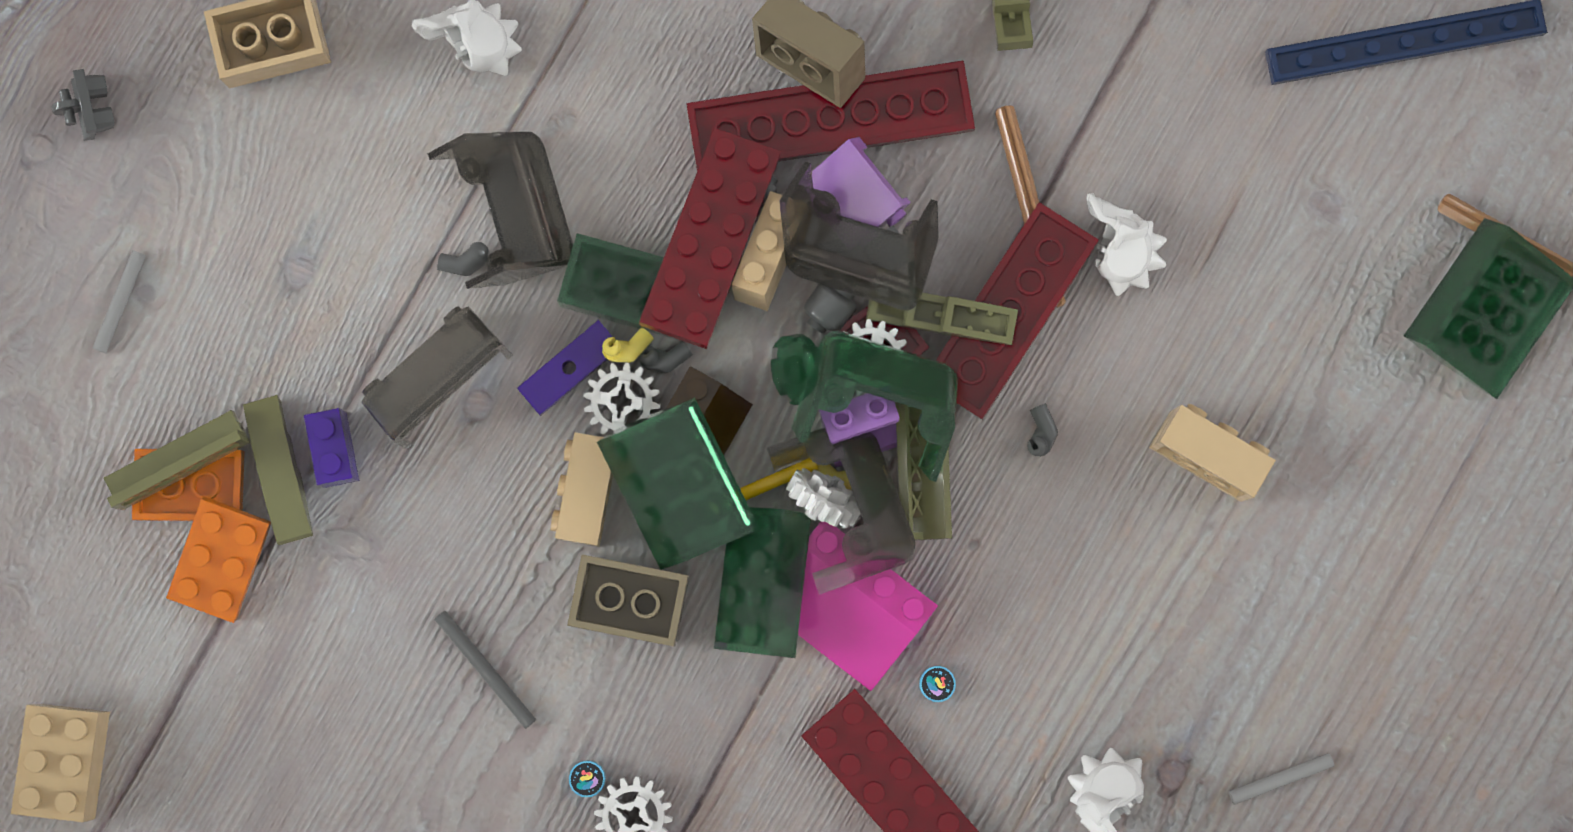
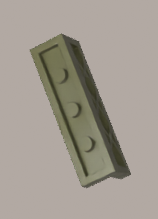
(175, 460)
(925, 501)

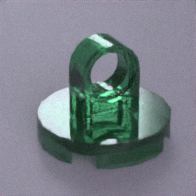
(793, 365)

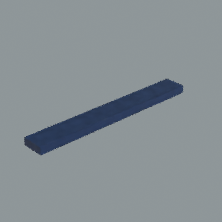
(1406, 42)

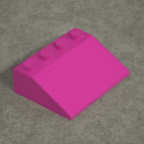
(861, 623)

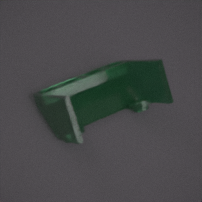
(856, 363)

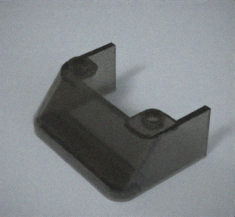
(521, 203)
(855, 254)
(431, 374)
(886, 535)

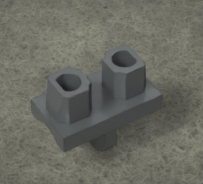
(84, 89)

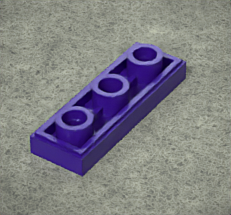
(551, 383)

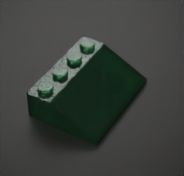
(1491, 307)
(677, 483)

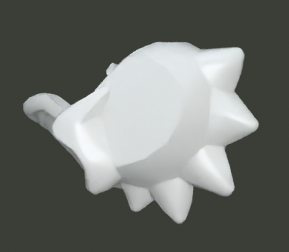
(475, 33)
(1126, 246)
(1106, 790)

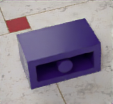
(331, 448)

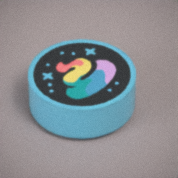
(937, 684)
(587, 778)

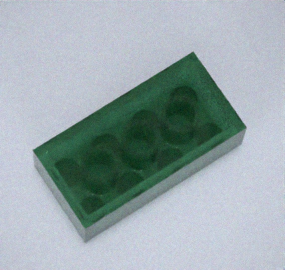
(609, 281)
(764, 585)

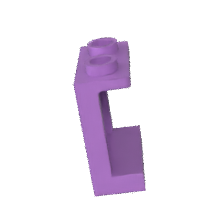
(859, 186)
(863, 415)

